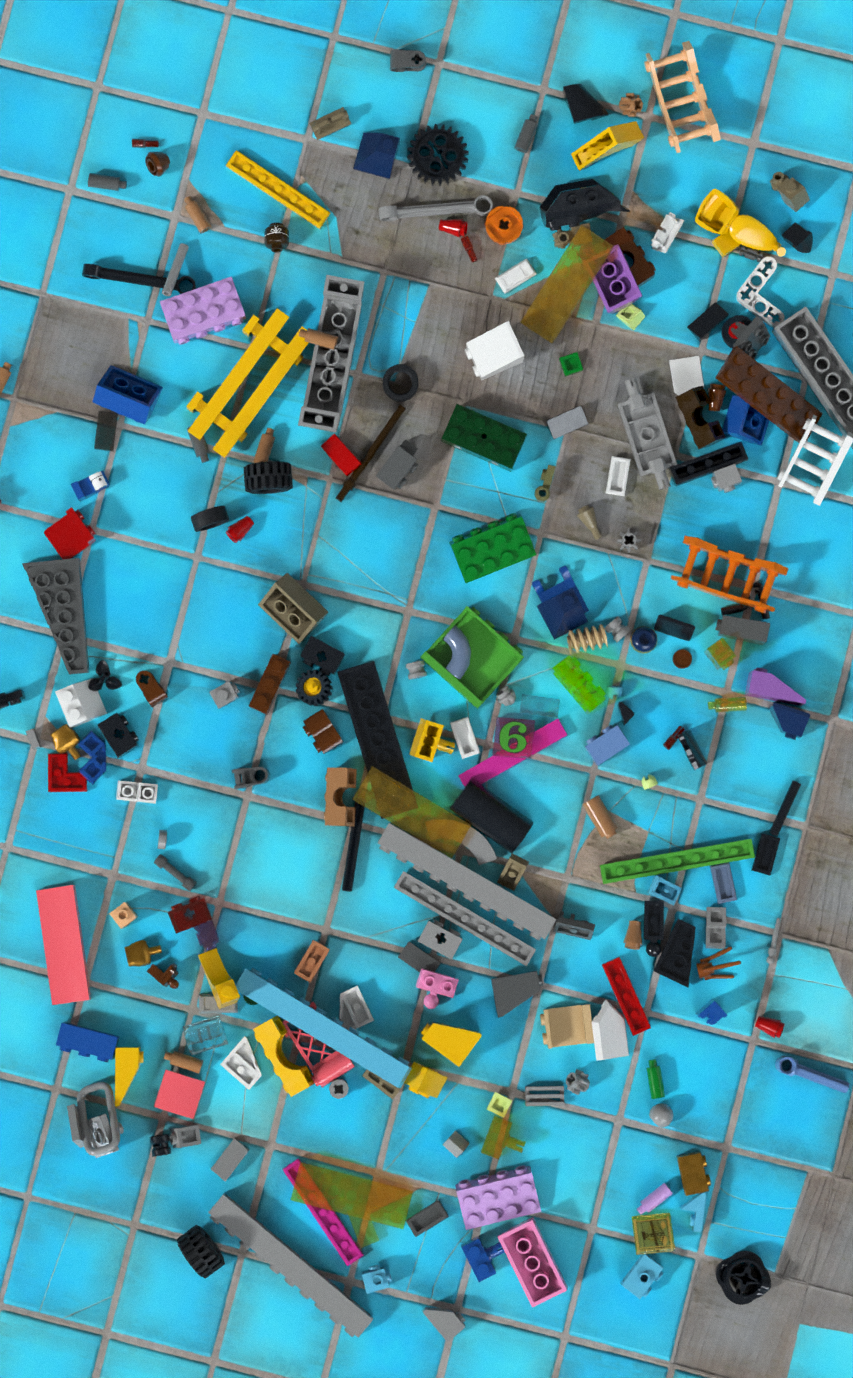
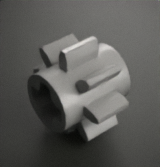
(628, 535)
(577, 1082)

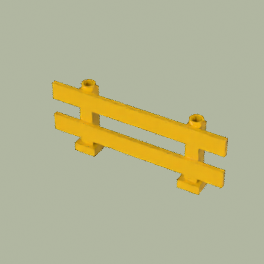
(210, 412)

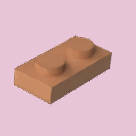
(311, 961)

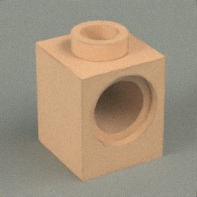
(123, 915)

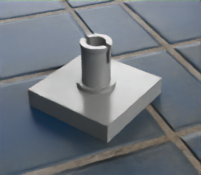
(101, 1132)

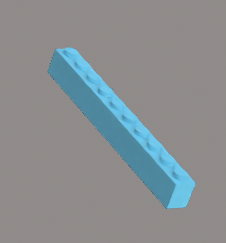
(323, 1028)

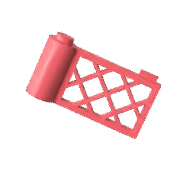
(329, 1067)

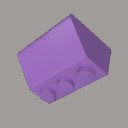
(616, 282)

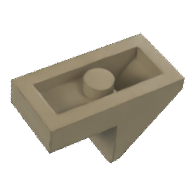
(512, 871)

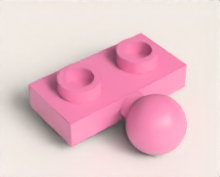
(436, 984)

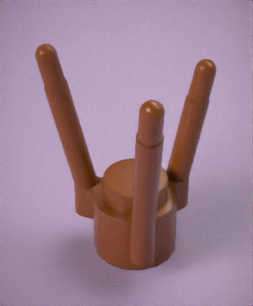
(706, 969)

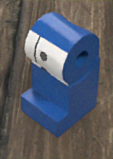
(90, 485)

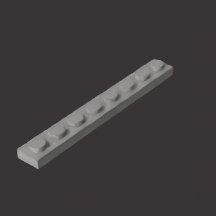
(464, 918)

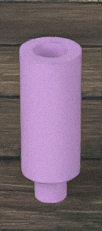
(654, 1199)

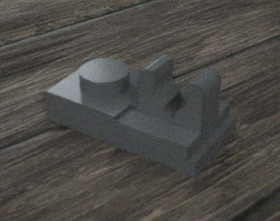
(577, 928)

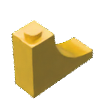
(606, 143)
(220, 982)

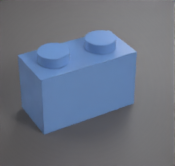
(607, 745)

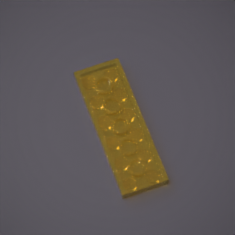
(567, 284)
(411, 812)
(351, 1195)

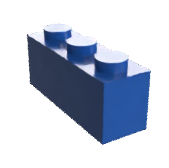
(87, 1041)

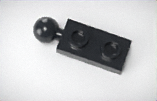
(653, 926)

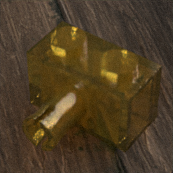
(499, 1138)

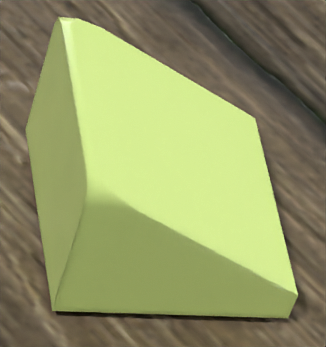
(631, 316)

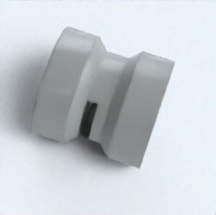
(617, 629)

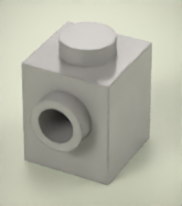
(726, 478)

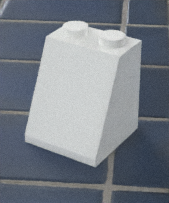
(494, 351)

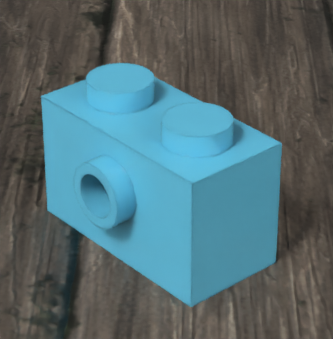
(642, 1275)

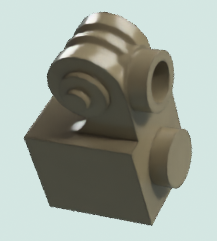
(791, 191)
(563, 238)

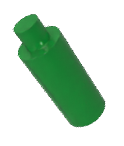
(655, 1080)

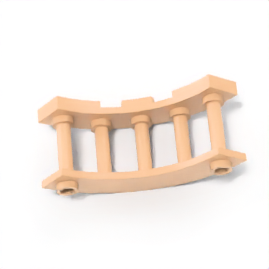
(699, 95)

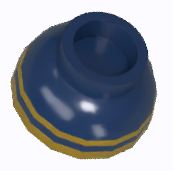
(643, 639)

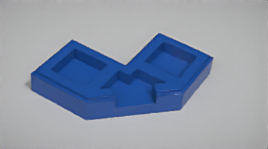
(97, 751)

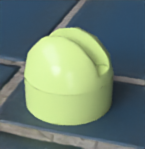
(651, 782)

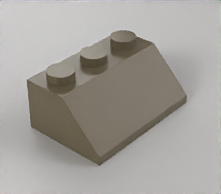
(293, 608)

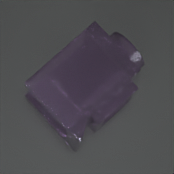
(207, 935)

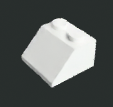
(80, 703)

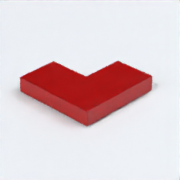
(58, 777)

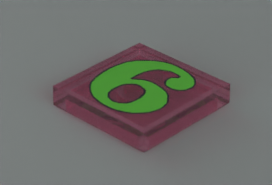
(514, 738)

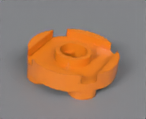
(504, 214)

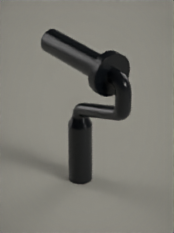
(739, 608)

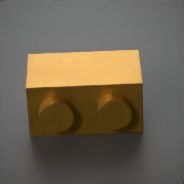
(693, 1173)

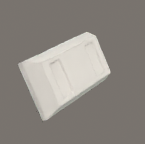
(515, 276)
(618, 476)
(464, 737)

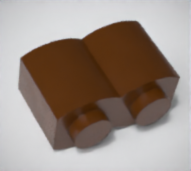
(322, 731)

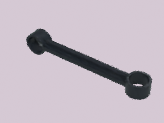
(97, 272)

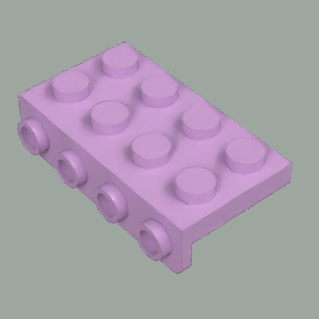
(203, 311)
(497, 1197)

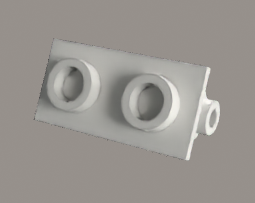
(664, 238)

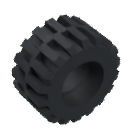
(268, 477)
(200, 1251)

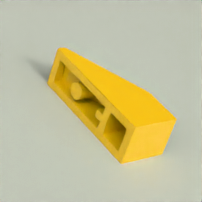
(126, 1067)

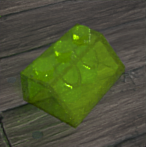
(579, 684)

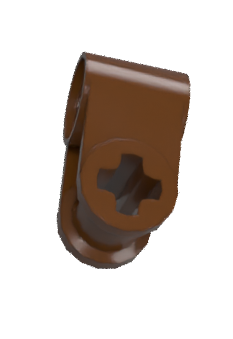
(153, 690)

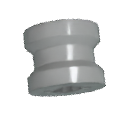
(416, 670)
(341, 1087)

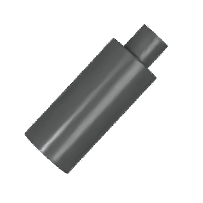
(526, 134)
(106, 182)
(200, 447)

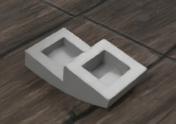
(715, 927)

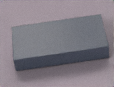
(723, 883)

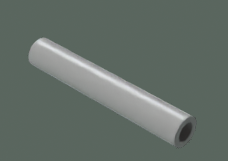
(175, 269)

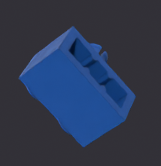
(481, 1258)

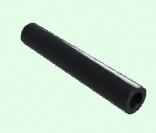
(785, 807)

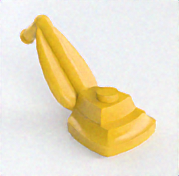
(720, 214)

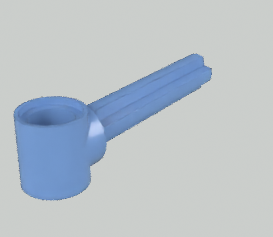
(811, 1074)

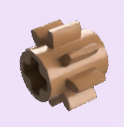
(630, 104)

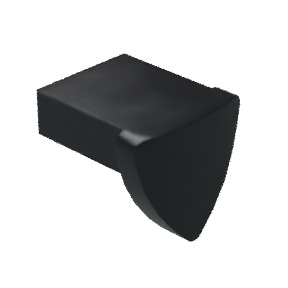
(799, 238)

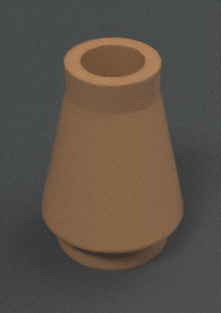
(633, 936)

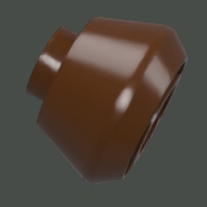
(157, 163)

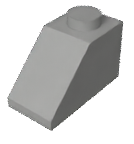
(445, 1321)

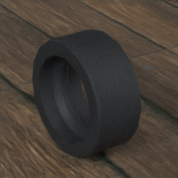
(400, 368)
(209, 518)

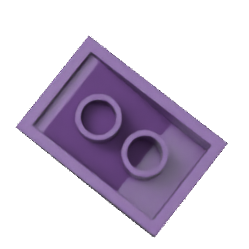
(769, 687)

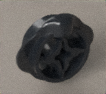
(762, 1282)

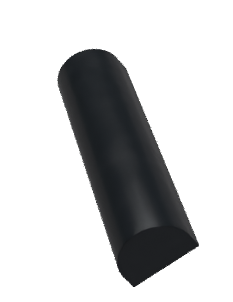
(708, 463)

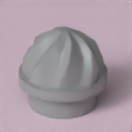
(506, 696)

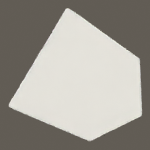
(686, 374)

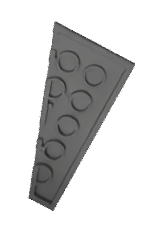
(61, 600)

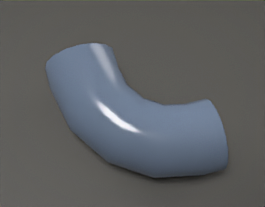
(460, 652)

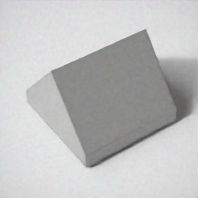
(456, 1144)

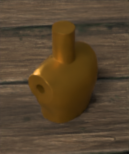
(65, 740)
(140, 954)

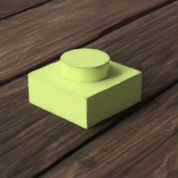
(499, 1104)

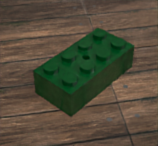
(499, 447)

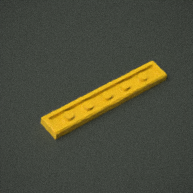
(278, 189)

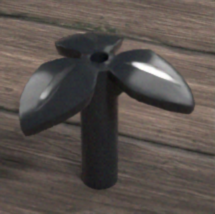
(103, 671)

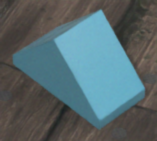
(664, 890)

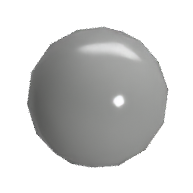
(661, 1115)

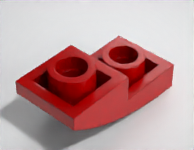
(341, 455)

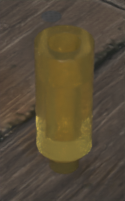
(728, 704)

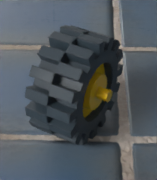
(314, 687)

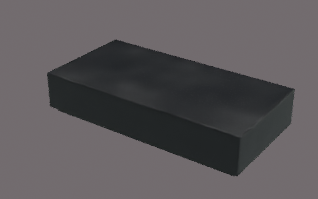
(765, 854)

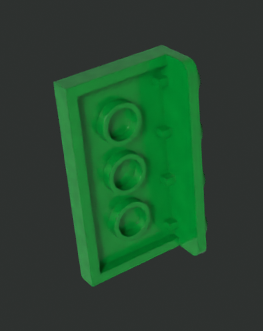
(492, 547)

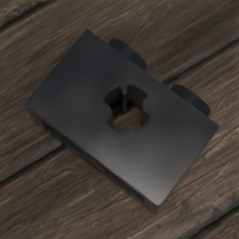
(333, 656)
(109, 728)

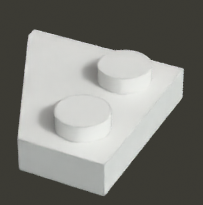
(354, 1009)
(243, 1064)

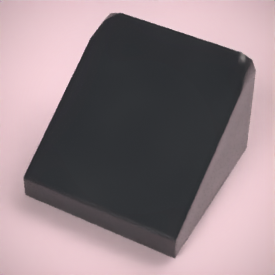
(625, 713)

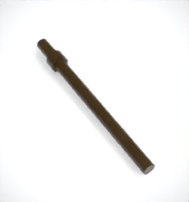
(349, 484)

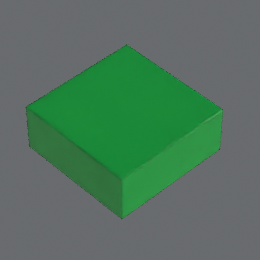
(571, 364)

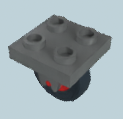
(745, 334)

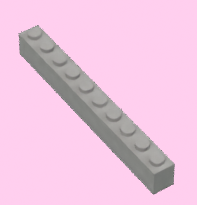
(463, 879)
(291, 1265)

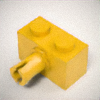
(428, 740)
(425, 1081)

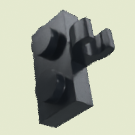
(13, 698)

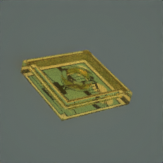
(653, 1233)

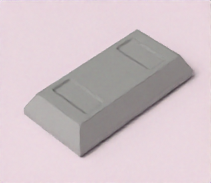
(208, 1005)

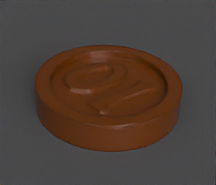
(682, 659)

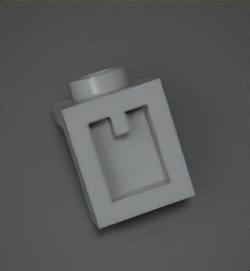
(225, 694)
(185, 1136)

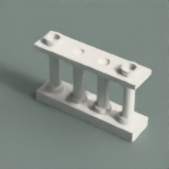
(834, 458)

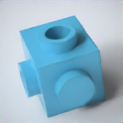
(376, 1278)

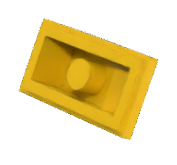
(725, 244)

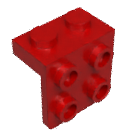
(70, 534)

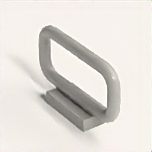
(79, 1121)

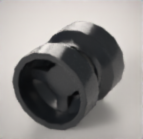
(163, 1149)

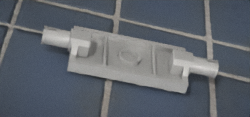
(647, 434)

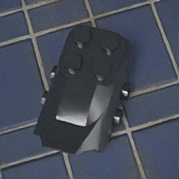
(577, 202)

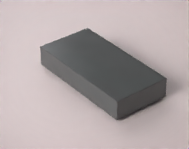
(417, 958)
(427, 1218)

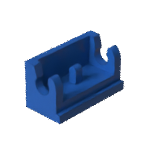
(712, 1011)

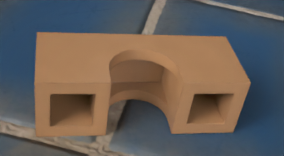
(337, 782)

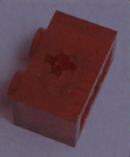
(183, 923)

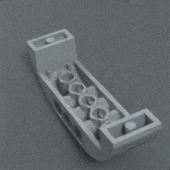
(332, 367)

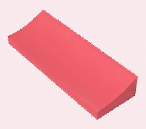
(63, 944)

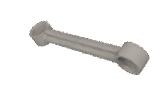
(392, 213)

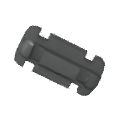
(751, 253)

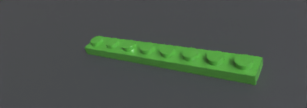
(677, 861)

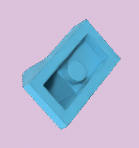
(697, 1205)

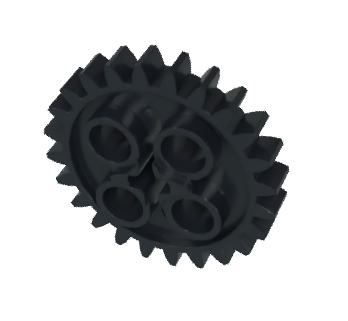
(423, 163)

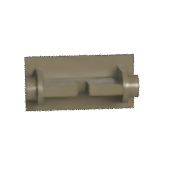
(330, 123)

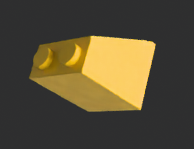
(450, 1040)

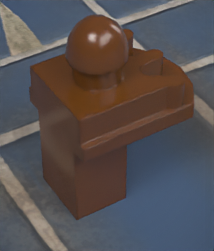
(165, 978)

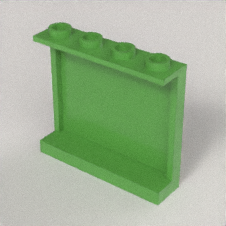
(490, 658)

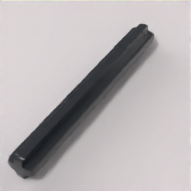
(353, 848)

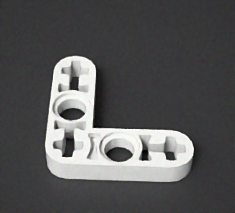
(755, 297)

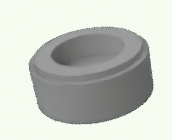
(162, 839)

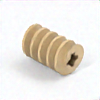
(586, 639)

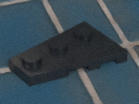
(677, 954)

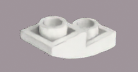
(136, 792)

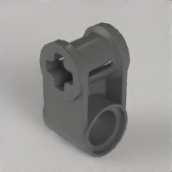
(405, 60)
(249, 777)

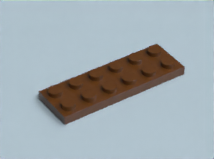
(767, 393)

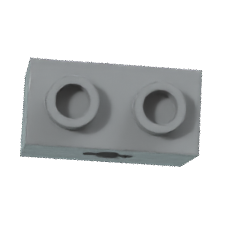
(452, 939)

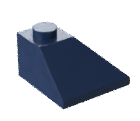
(377, 154)
(562, 613)
(789, 720)

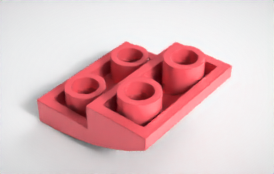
(179, 1094)

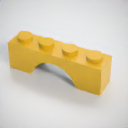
(294, 1077)

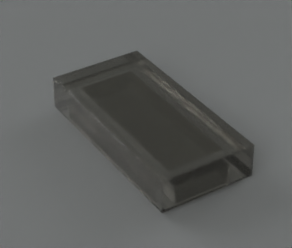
(106, 431)

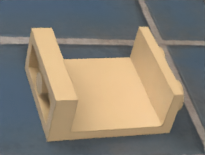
(567, 1026)

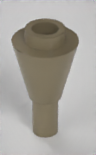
(587, 516)

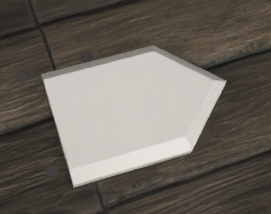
(609, 1033)

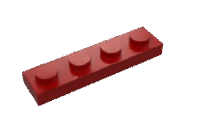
(626, 996)

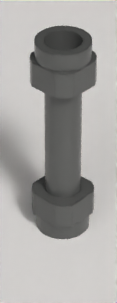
(188, 882)

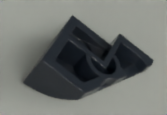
(582, 104)
(692, 750)

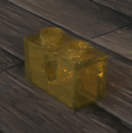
(720, 654)

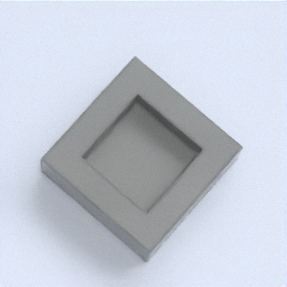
(33, 739)

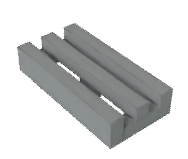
(539, 1088)

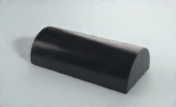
(491, 815)

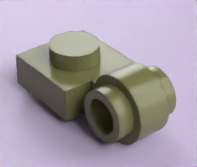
(547, 475)

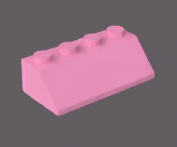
(532, 1262)

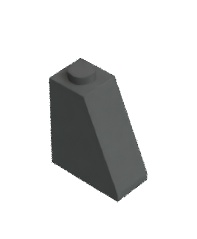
(743, 629)
(514, 990)

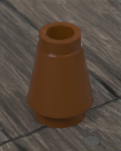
(716, 396)

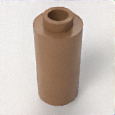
(600, 817)

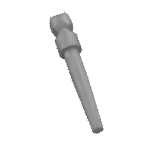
(772, 951)

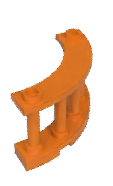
(735, 559)

